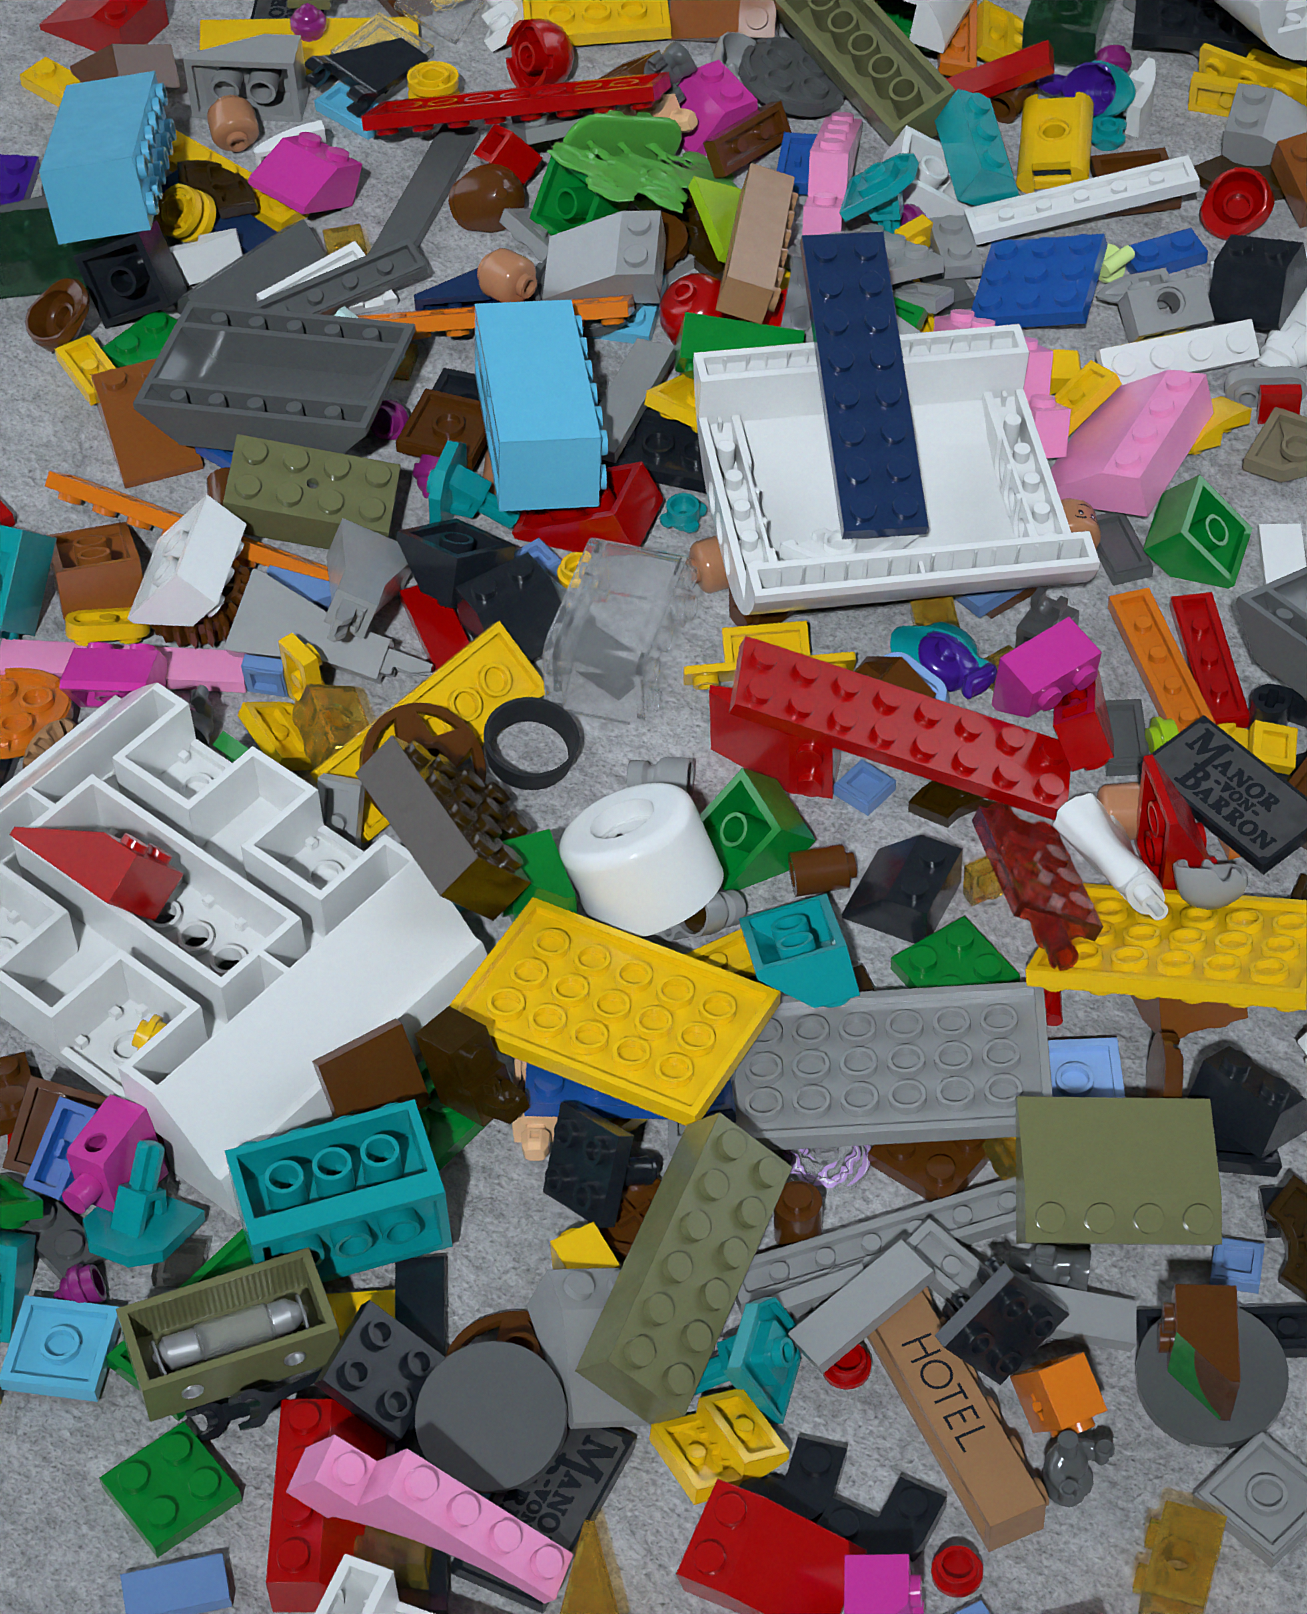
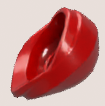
(1236, 203)

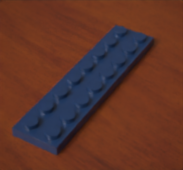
(863, 386)

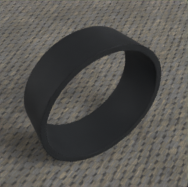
(531, 710)

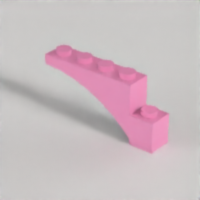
(829, 173)
(1049, 416)
(430, 1507)

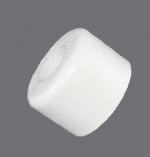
(641, 859)

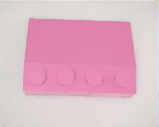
(1135, 443)

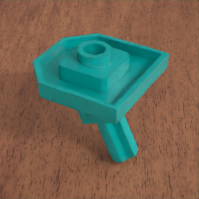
(880, 191)
(461, 491)
(144, 1220)
(758, 1359)

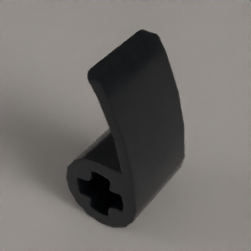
(1278, 706)

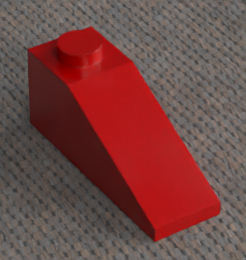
(1085, 727)

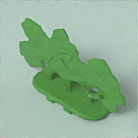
(630, 157)

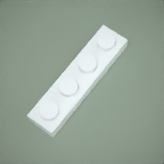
(1184, 351)

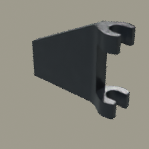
(366, 70)
(250, 1403)

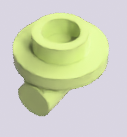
(1115, 262)

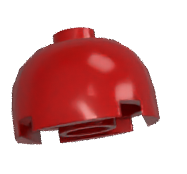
(539, 53)
(691, 294)

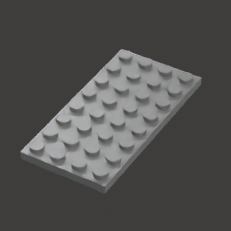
(893, 1068)

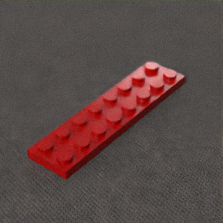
(524, 101)
(899, 728)

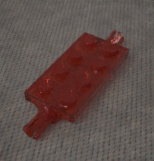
(1038, 881)

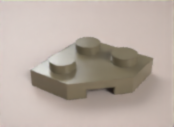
(1279, 447)

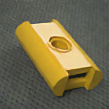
(1054, 141)

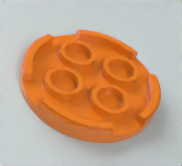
(27, 704)

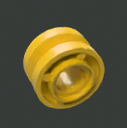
(432, 79)
(186, 213)

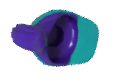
(1102, 81)
(947, 654)

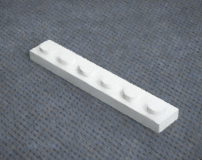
(1082, 199)

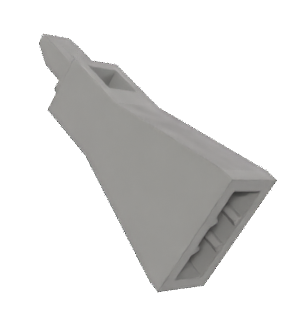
(363, 577)
(274, 611)

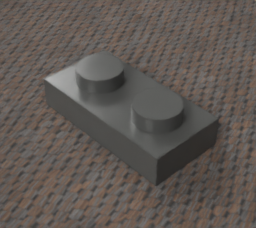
(59, 1238)

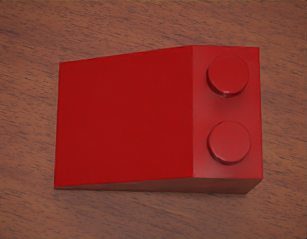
(107, 22)
(622, 516)
(795, 762)
(1166, 826)
(112, 868)
(763, 1557)

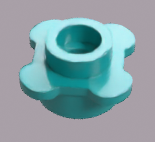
(1108, 133)
(683, 512)

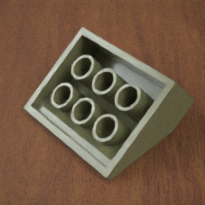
(1116, 1171)

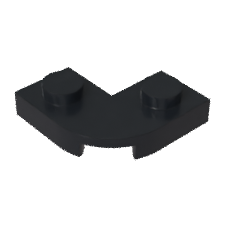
(810, 1479)
(901, 1526)

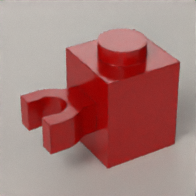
(508, 150)

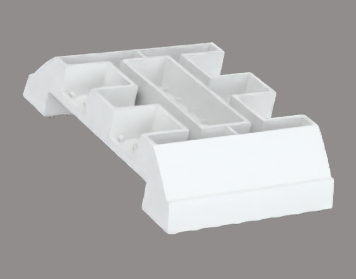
(318, 928)

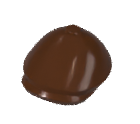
(482, 196)
(58, 314)

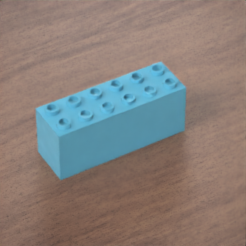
(107, 157)
(539, 405)

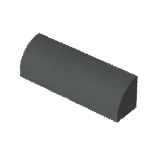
(258, 269)

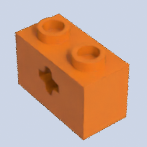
(1059, 1395)

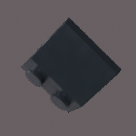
(130, 275)
(1257, 281)
(450, 555)
(515, 595)
(907, 888)
(1250, 1102)

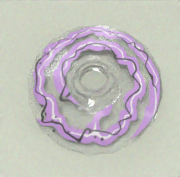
(829, 1169)

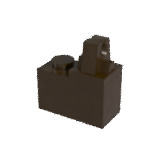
(468, 1069)

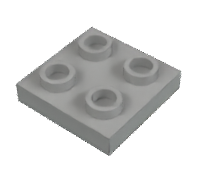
(547, 128)

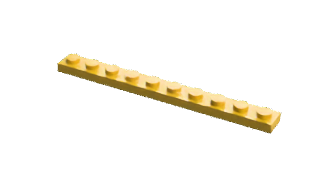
(49, 82)

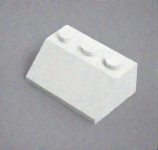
(190, 567)

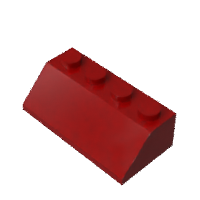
(302, 1542)

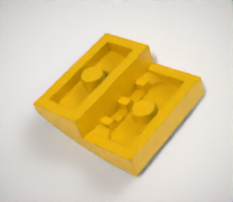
(720, 1441)

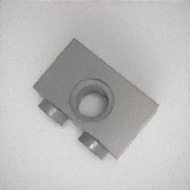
(1185, 296)

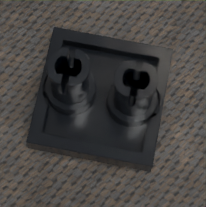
(593, 1164)
(1000, 1321)
(379, 1371)

